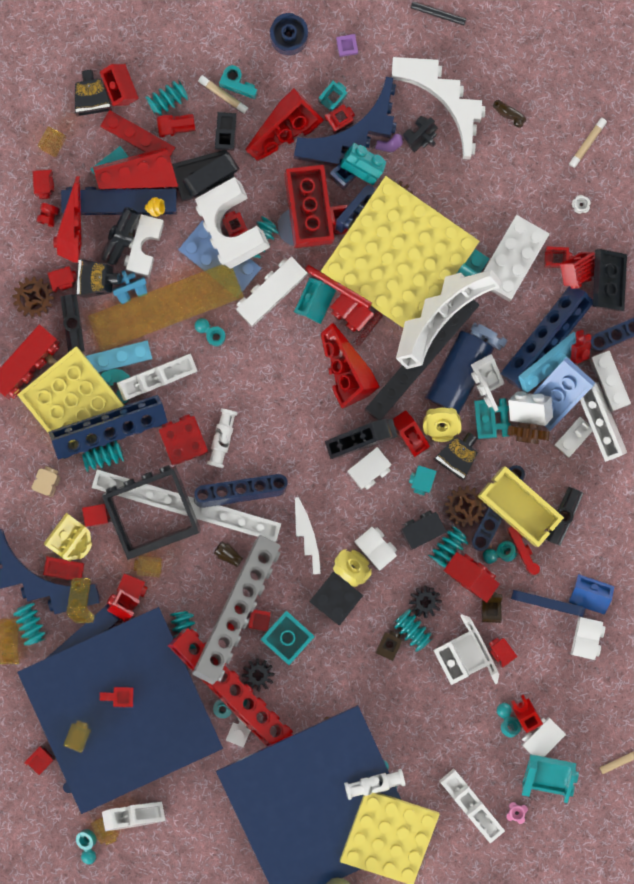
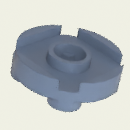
(485, 333)

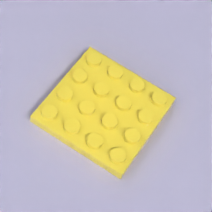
(69, 393)
(389, 837)

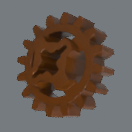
(37, 288)
(528, 433)
(473, 503)

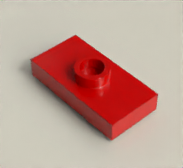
(63, 568)

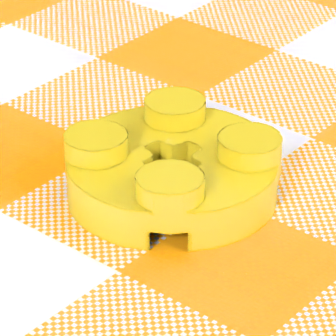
(432, 422)
(356, 575)

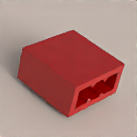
(183, 440)

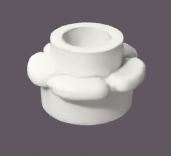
(576, 204)

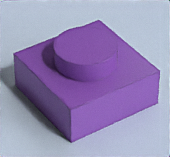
(347, 45)

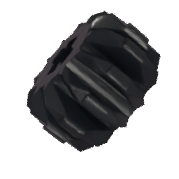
(429, 606)
(262, 670)

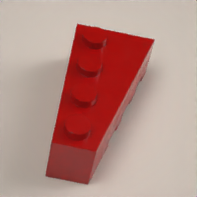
(138, 171)

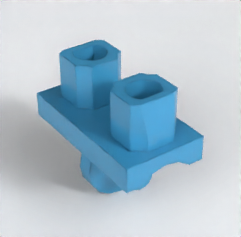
(138, 285)

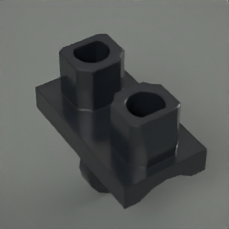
(423, 136)

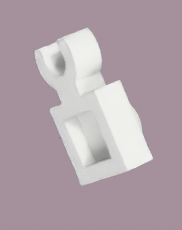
(238, 734)

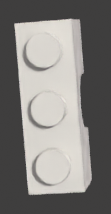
(147, 229)
(612, 385)

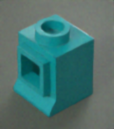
(339, 88)

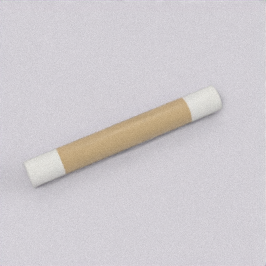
(224, 95)
(587, 143)

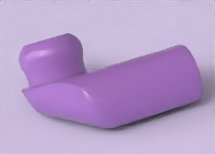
(390, 146)

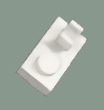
(574, 437)

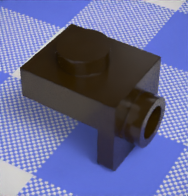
(491, 610)

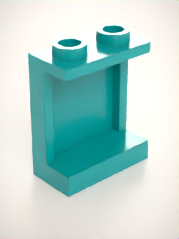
(550, 776)

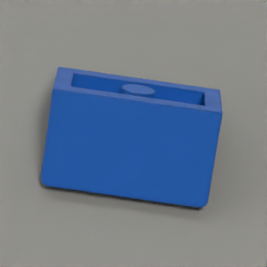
(592, 594)

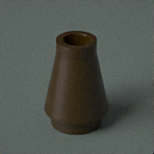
(228, 554)

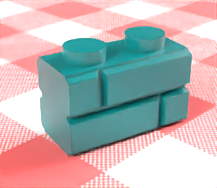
(363, 163)

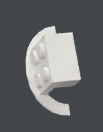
(465, 655)

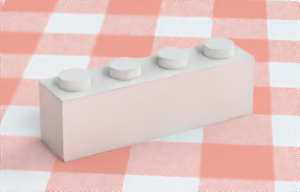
(271, 291)
(603, 423)

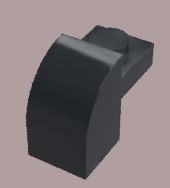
(225, 131)

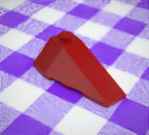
(287, 120)
(69, 234)
(351, 373)

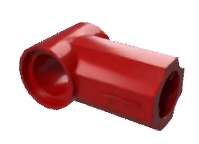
(175, 124)

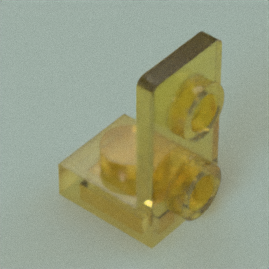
(78, 600)
(9, 641)

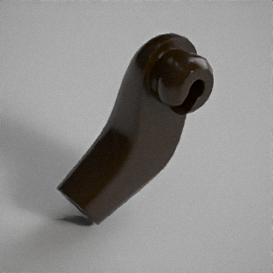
(509, 113)

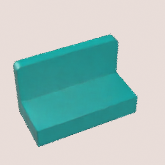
(315, 300)

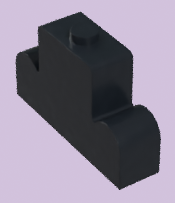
(361, 438)

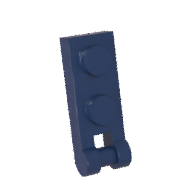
(347, 217)

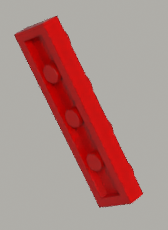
(133, 134)

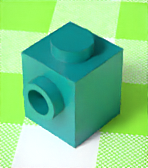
(422, 480)

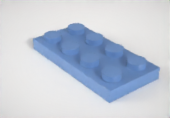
(202, 253)
(566, 387)

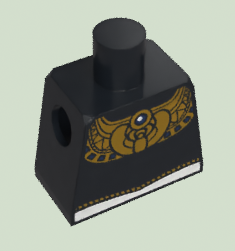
(90, 95)
(95, 279)
(458, 456)

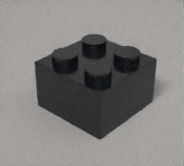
(423, 530)
(336, 598)

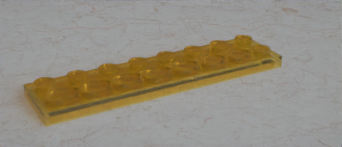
(165, 306)

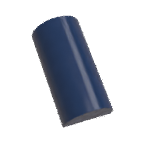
(454, 378)

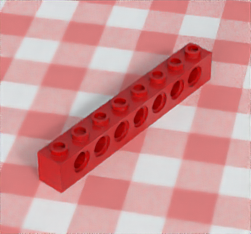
(180, 647)

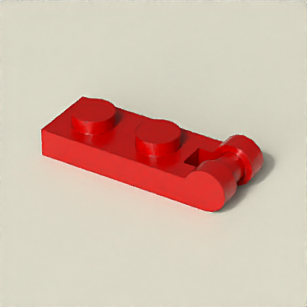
(524, 551)

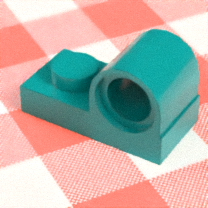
(246, 89)
(474, 264)

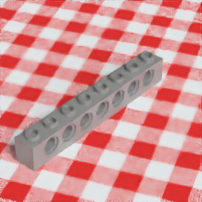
(204, 668)

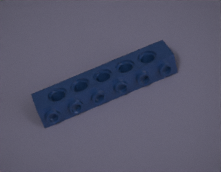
(549, 333)
(98, 424)

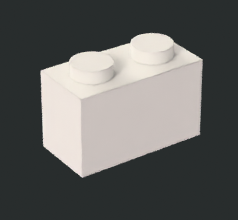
(530, 408)
(370, 468)
(543, 738)

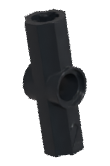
(120, 236)
(71, 311)
(569, 504)

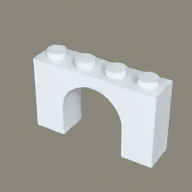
(213, 207)

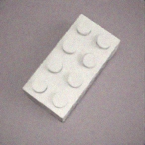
(516, 255)

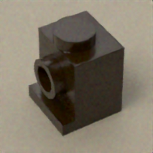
(389, 653)

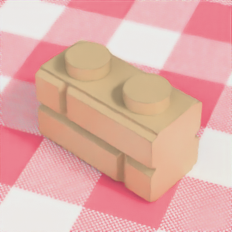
(46, 481)

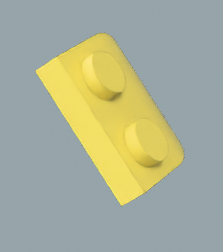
(69, 539)

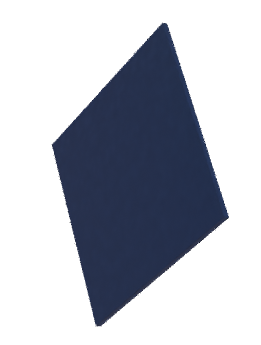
(125, 744)
(297, 801)

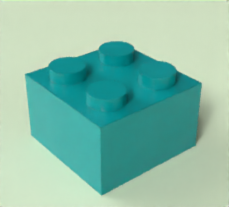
(287, 637)

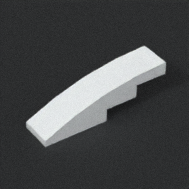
(157, 377)
(304, 528)
(472, 805)

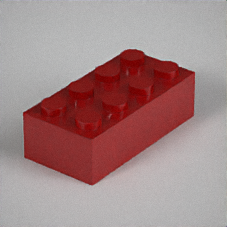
(309, 206)
(26, 360)

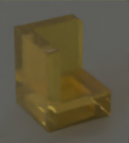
(51, 141)

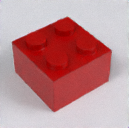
(472, 576)

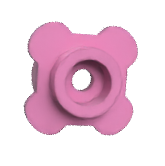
(520, 817)

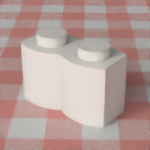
(376, 548)
(587, 638)

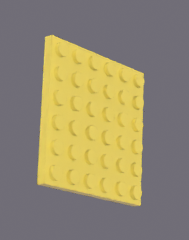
(398, 253)

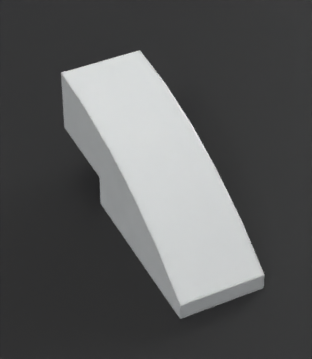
(133, 816)

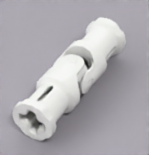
(223, 434)
(372, 784)

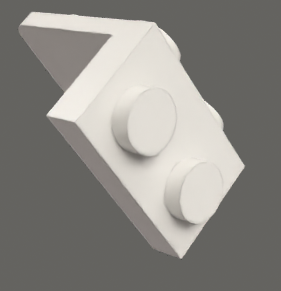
(488, 377)

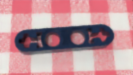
(548, 603)

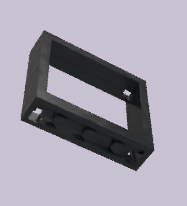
(132, 552)

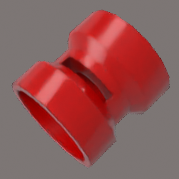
(47, 214)

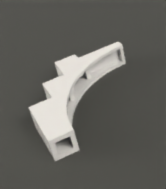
(464, 111)
(437, 310)

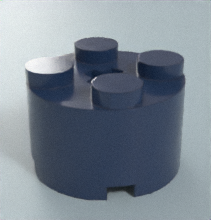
(296, 26)

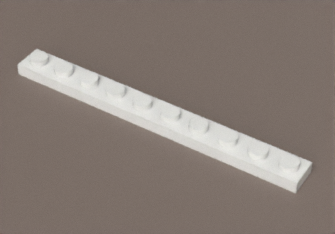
(172, 502)

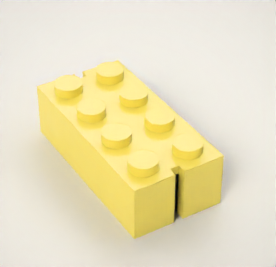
(520, 506)

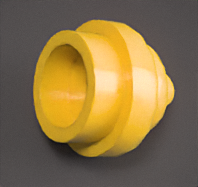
(155, 207)

